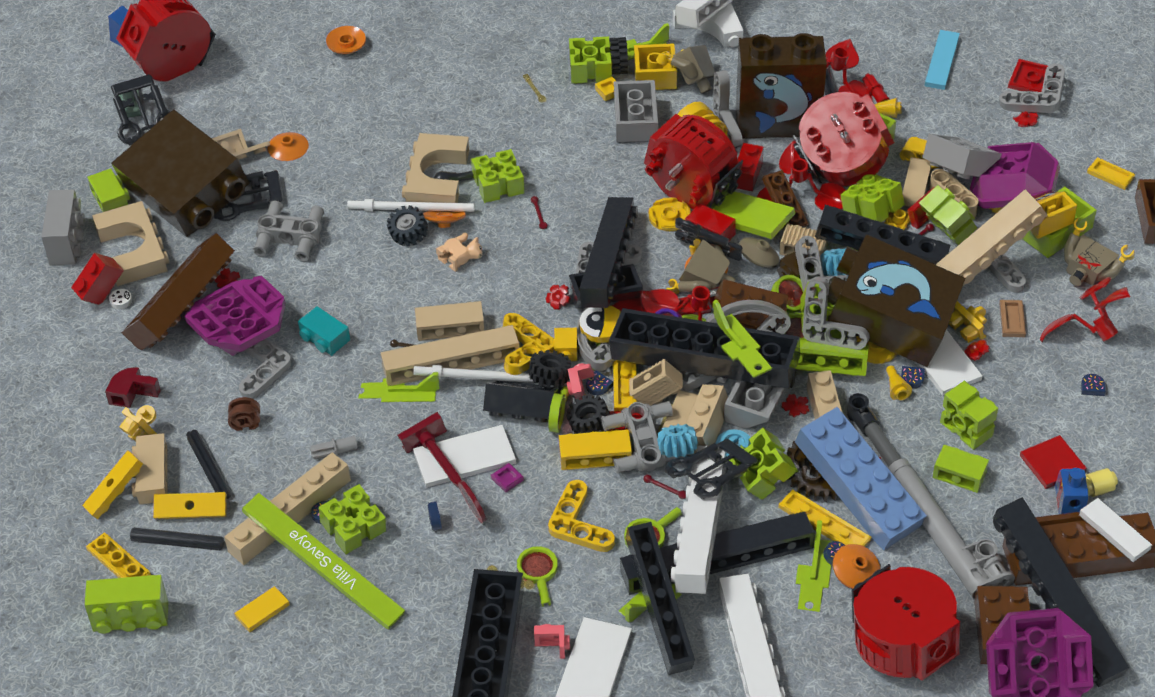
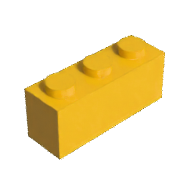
(593, 449)

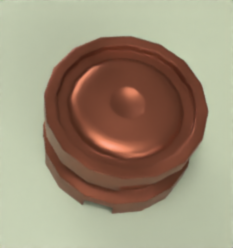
(243, 413)

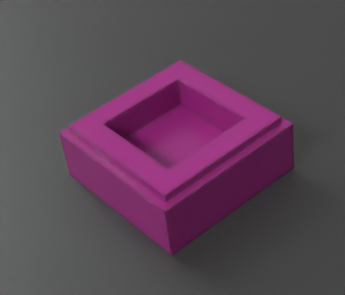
(507, 477)

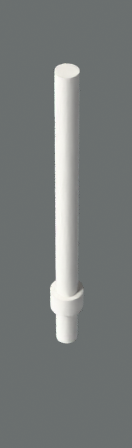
(370, 205)
(471, 374)

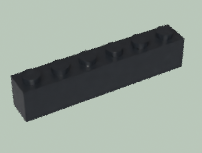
(659, 598)

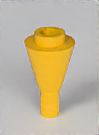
(889, 107)
(899, 387)

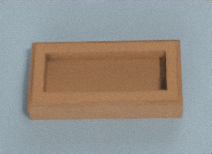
(1012, 318)

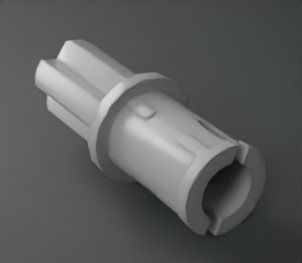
(335, 446)

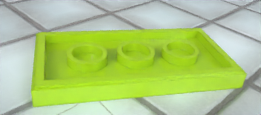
(756, 214)

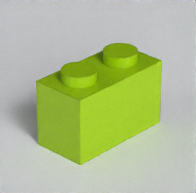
(108, 190)
(960, 468)

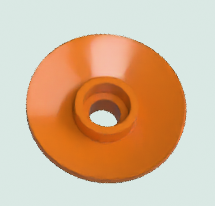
(345, 39)
(288, 146)
(444, 218)
(848, 570)

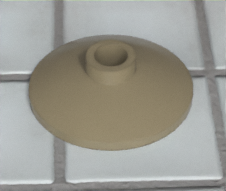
(759, 252)

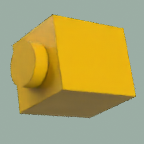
(566, 342)

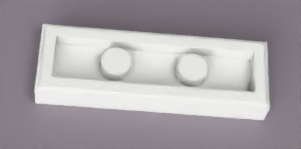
(1115, 529)

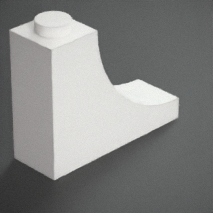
(722, 25)

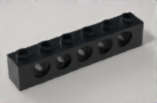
(850, 230)

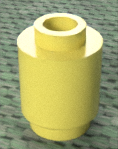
(1101, 482)

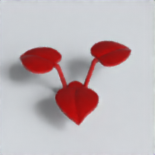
(843, 57)
(798, 168)
(663, 298)
(1103, 324)

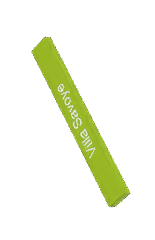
(323, 561)

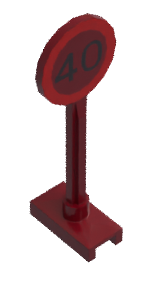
(424, 435)

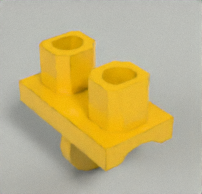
(972, 318)
(138, 424)

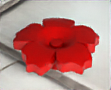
(1026, 119)
(226, 277)
(558, 296)
(977, 349)
(795, 405)

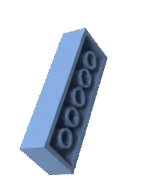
(860, 478)

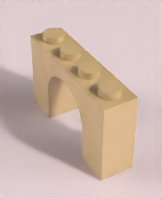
(431, 150)
(133, 221)

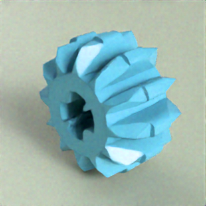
(830, 261)
(677, 440)

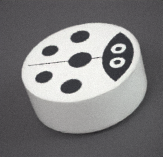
(120, 299)

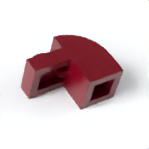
(128, 383)

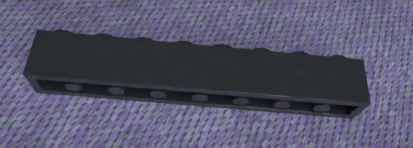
(608, 252)
(741, 546)
(1056, 585)

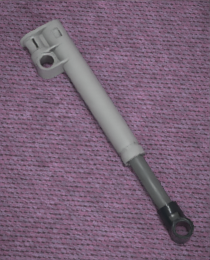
(973, 564)

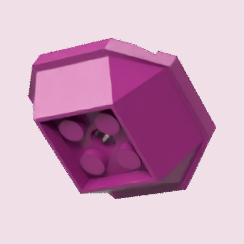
(1019, 168)
(238, 314)
(1048, 633)

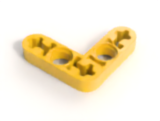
(517, 361)
(569, 520)

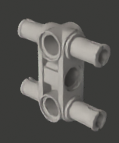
(288, 229)
(641, 434)

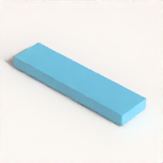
(942, 59)

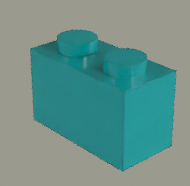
(323, 331)

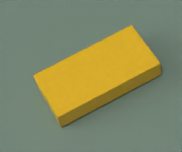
(1111, 173)
(262, 609)

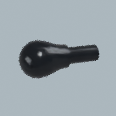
(444, 175)

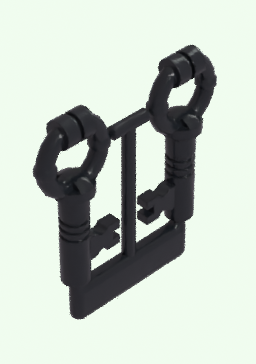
(134, 85)
(274, 192)
(697, 232)
(710, 451)

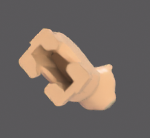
(458, 253)

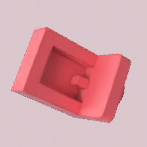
(576, 375)
(552, 636)

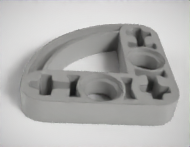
(760, 307)
(591, 355)

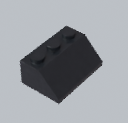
(628, 285)
(518, 399)

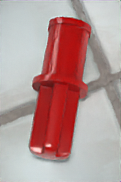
(875, 89)

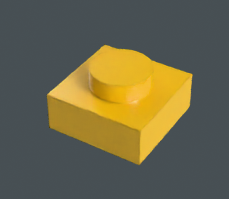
(606, 88)

